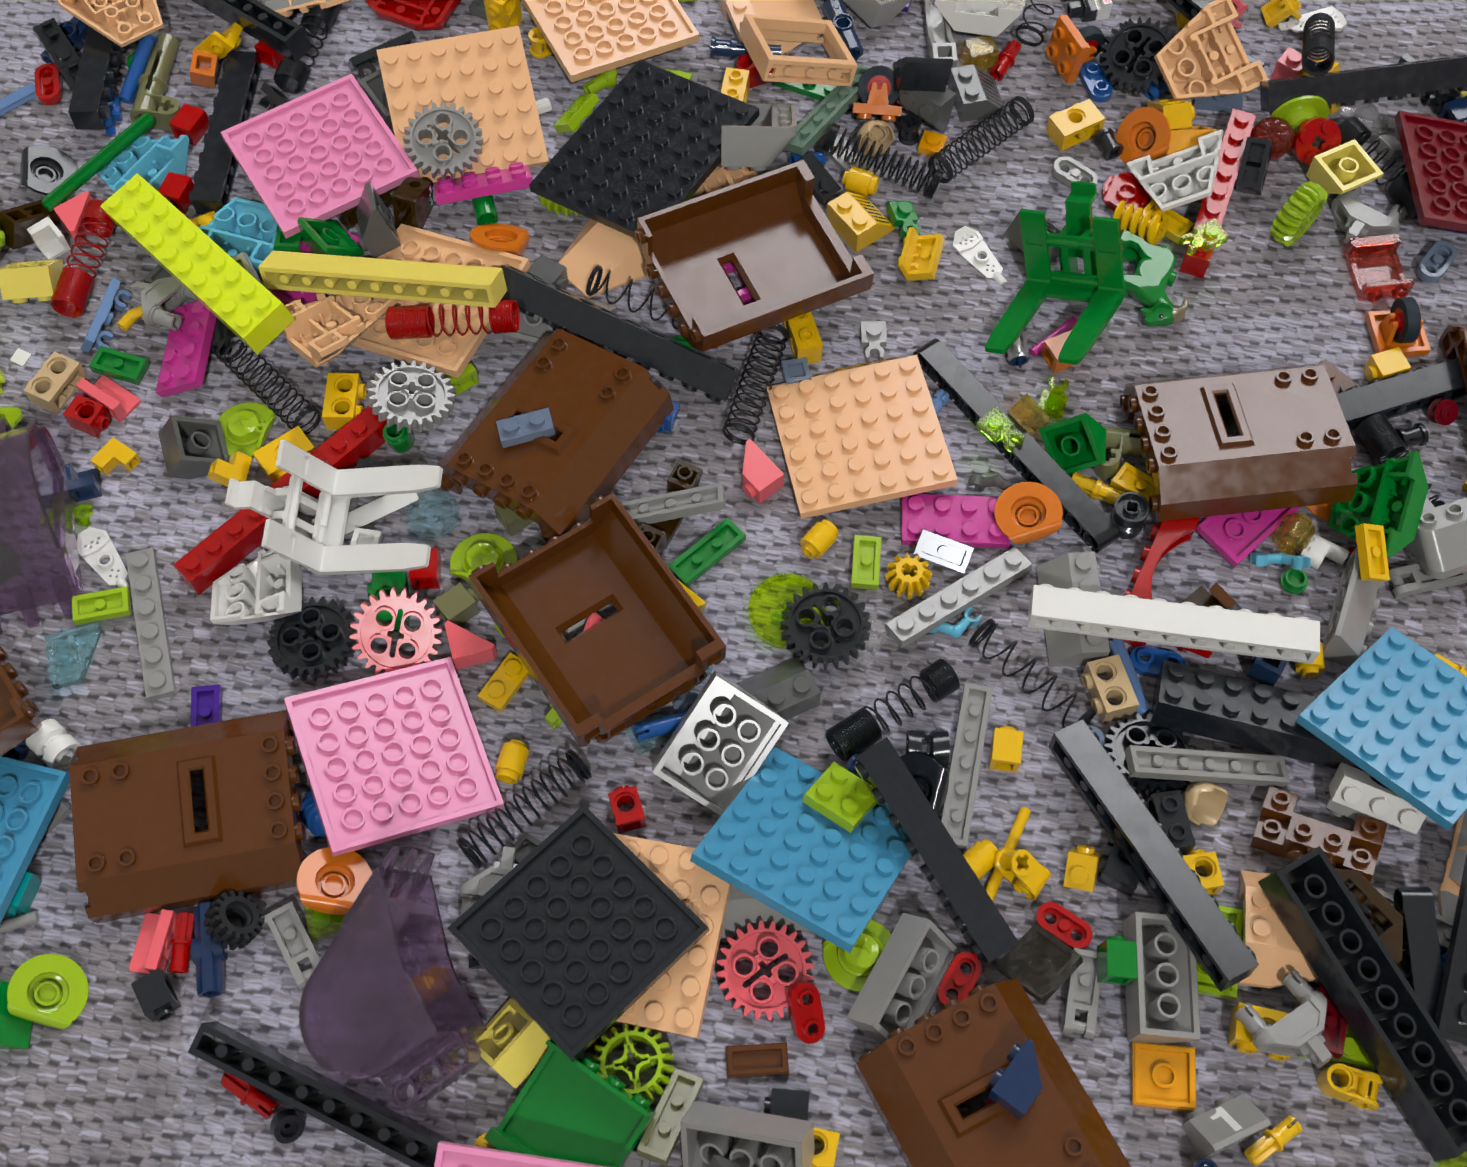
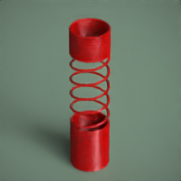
(74, 283)
(419, 322)

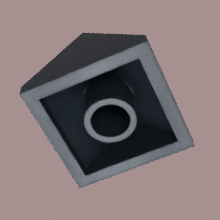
(922, 73)

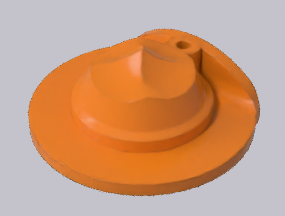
(1143, 134)
(500, 237)
(1028, 512)
(331, 882)

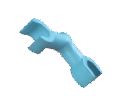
(1281, 558)
(957, 630)

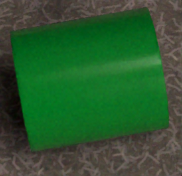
(485, 210)

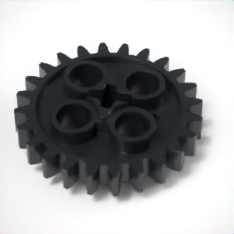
(1120, 47)
(847, 615)
(295, 657)
(1142, 733)

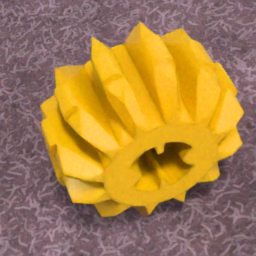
(900, 575)

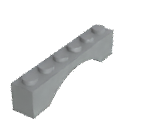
(938, 34)

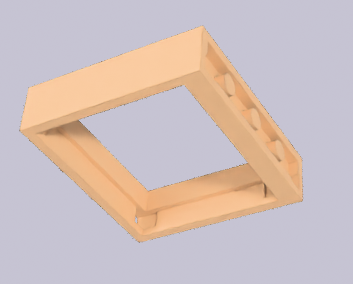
(794, 68)

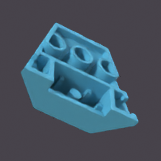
(149, 159)
(243, 228)

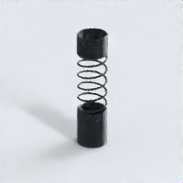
(1318, 42)
(291, 72)
(1400, 188)
(1383, 440)
(862, 729)

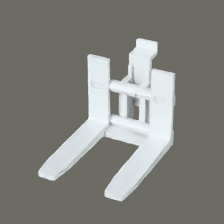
(321, 545)

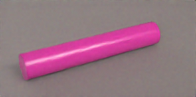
(1065, 327)

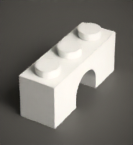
(1358, 791)

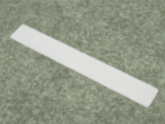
(377, 509)

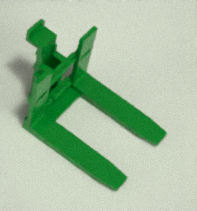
(1101, 286)

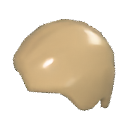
(876, 130)
(1204, 802)

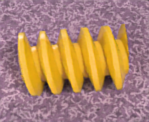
(1143, 226)

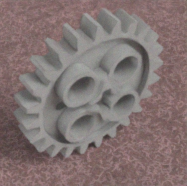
(427, 153)
(411, 396)

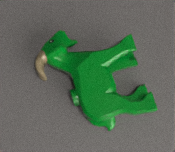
(1151, 278)

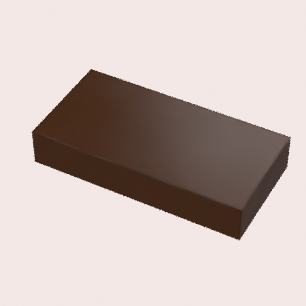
(1224, 598)
(757, 1060)

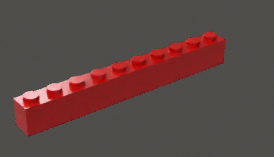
(245, 529)

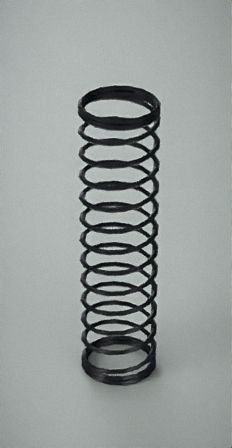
(300, 415)
(728, 435)
(572, 761)

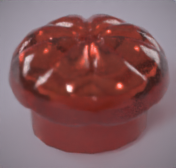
(1278, 131)

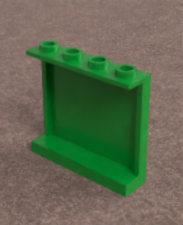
(573, 1114)

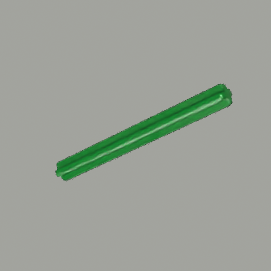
(98, 162)

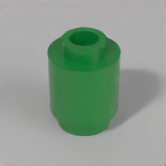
(399, 441)

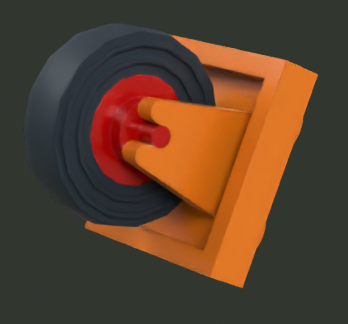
(1073, 47)
(878, 93)
(1399, 328)

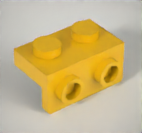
(221, 43)
(920, 255)

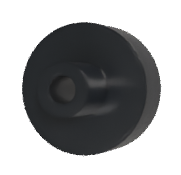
(287, 1126)

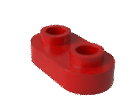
(48, 84)
(1064, 925)
(956, 980)
(807, 1013)

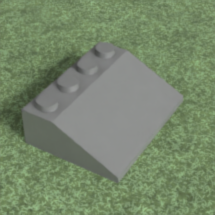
(719, 744)

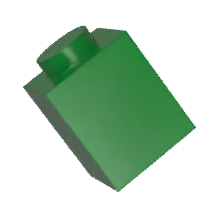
(1117, 961)

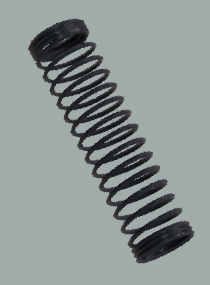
(1014, 115)
(829, 143)

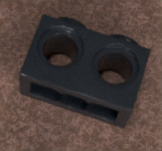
(1254, 166)
(1171, 813)

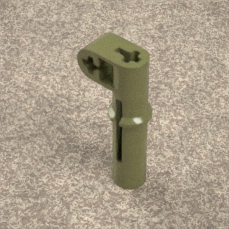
(154, 85)
(1118, 442)

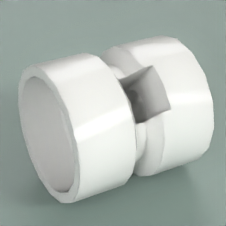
(53, 745)

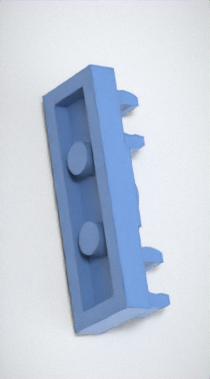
(104, 316)

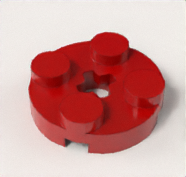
(1309, 129)

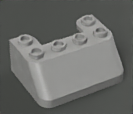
(762, 141)
(1442, 539)

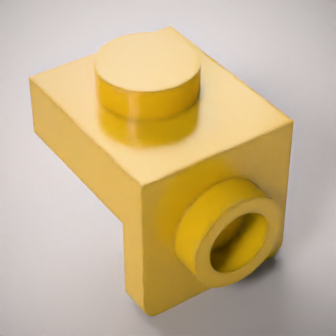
(1082, 868)

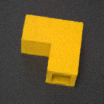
(113, 454)
(236, 468)

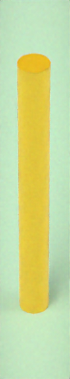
(1011, 842)

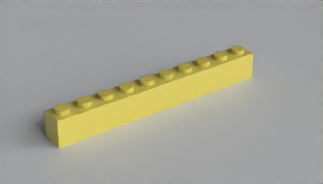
(384, 278)

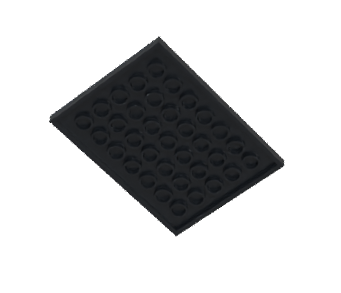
(642, 148)

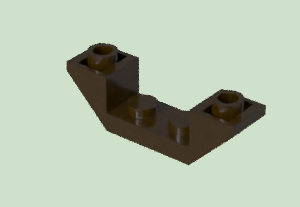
(682, 477)
(1381, 910)

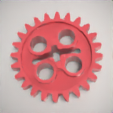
(371, 627)
(748, 948)

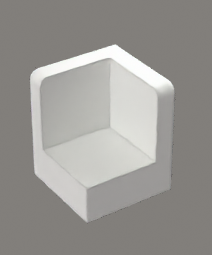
(48, 238)

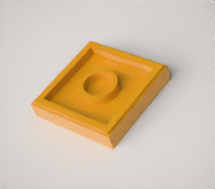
(1163, 1076)

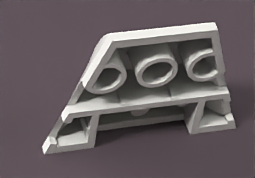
(981, 16)
(1181, 175)
(257, 591)

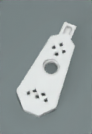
(1298, 25)
(975, 248)
(104, 549)

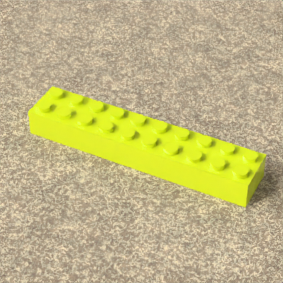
(198, 263)

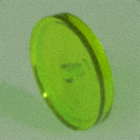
(770, 600)

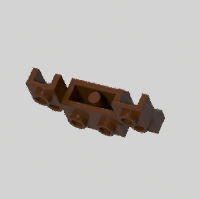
(1292, 835)

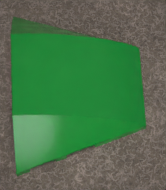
(1387, 497)

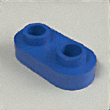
(1093, 80)
(1155, 659)

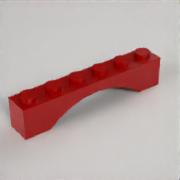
(1166, 538)

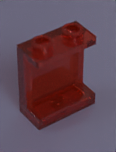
(1376, 268)

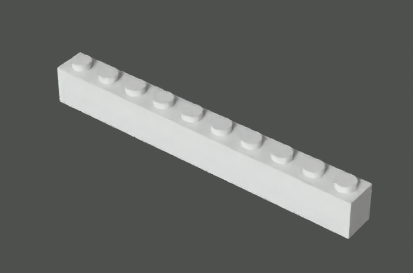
(1174, 623)

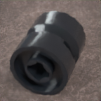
(1130, 514)
(937, 744)

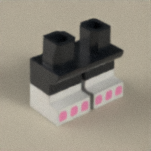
(1089, 9)

